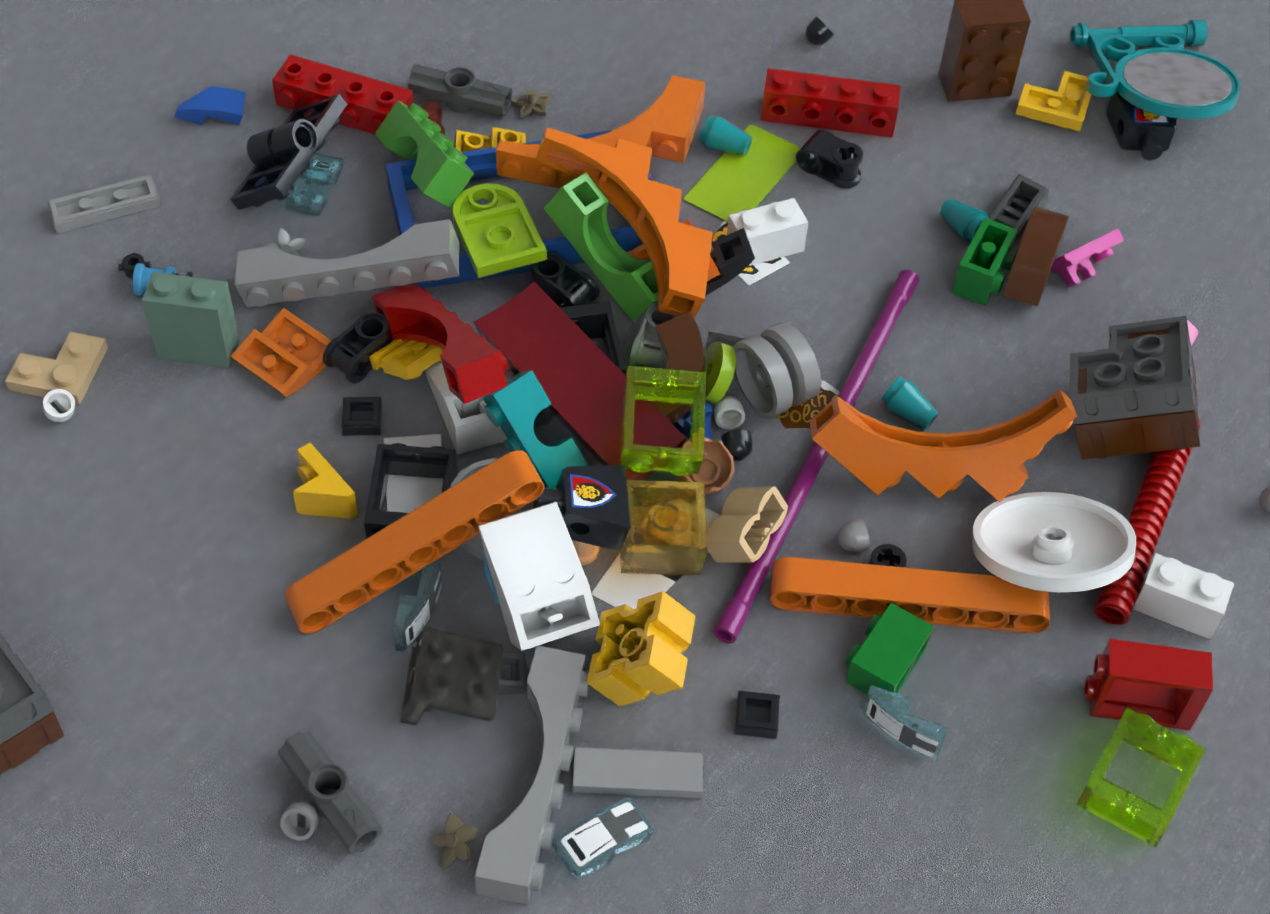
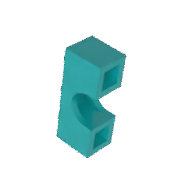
(515, 411)

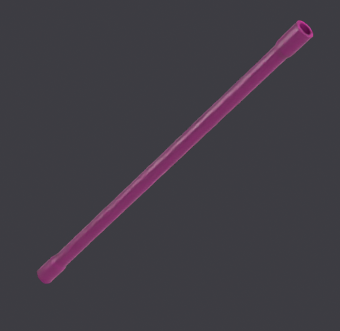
(738, 607)

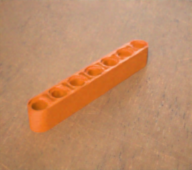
(413, 542)
(928, 594)

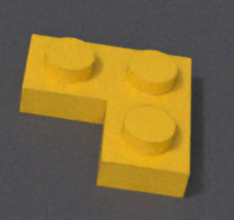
(1059, 108)

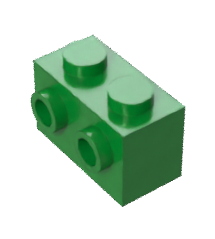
(984, 262)

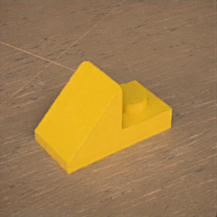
(323, 488)

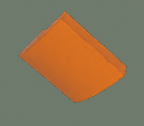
(284, 353)

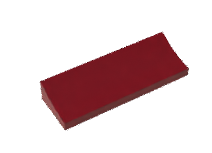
(575, 376)

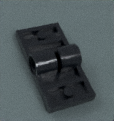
(285, 150)

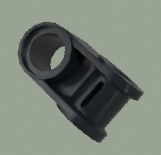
(828, 156)
(564, 282)
(354, 346)

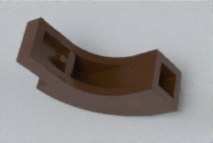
(1035, 256)
(684, 351)

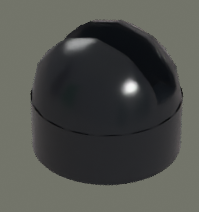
(818, 32)
(738, 443)

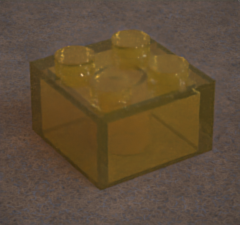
(665, 528)

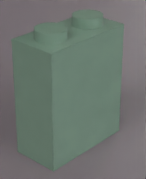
(191, 319)

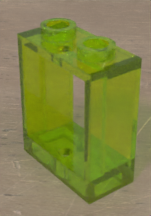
(668, 387)
(1125, 808)

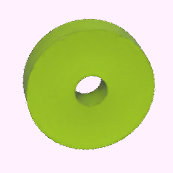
(719, 369)

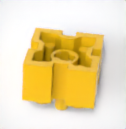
(641, 649)

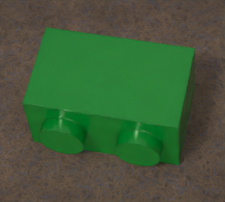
(889, 652)

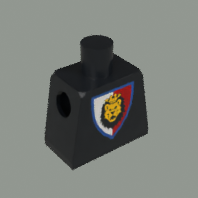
(1140, 129)
(592, 504)

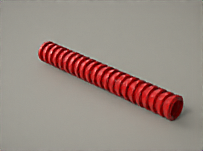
(1147, 519)

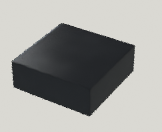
(361, 416)
(757, 714)

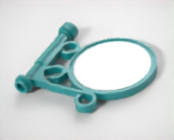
(1161, 77)

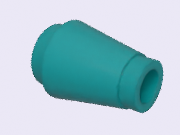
(724, 136)
(962, 218)
(908, 402)

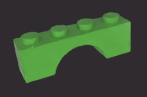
(439, 166)
(581, 215)

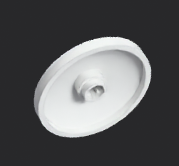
(1054, 542)

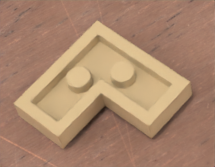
(70, 371)

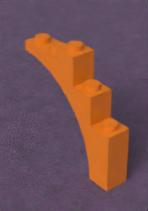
(663, 127)
(621, 172)
(940, 461)

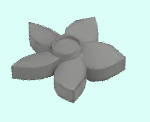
(287, 245)

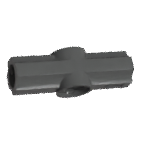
(460, 89)
(343, 809)

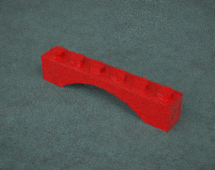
(468, 360)

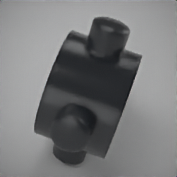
(129, 263)

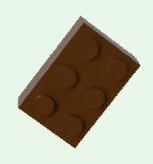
(983, 48)

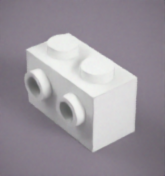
(772, 229)
(1183, 596)

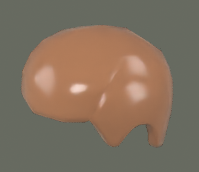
(716, 467)

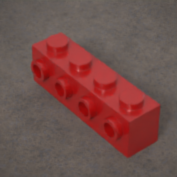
(367, 99)
(825, 100)

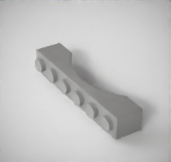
(417, 255)
(513, 849)

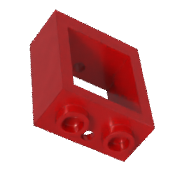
(1150, 680)

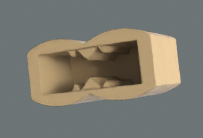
(746, 524)

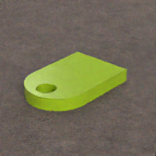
(497, 233)

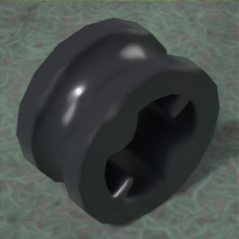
(888, 552)

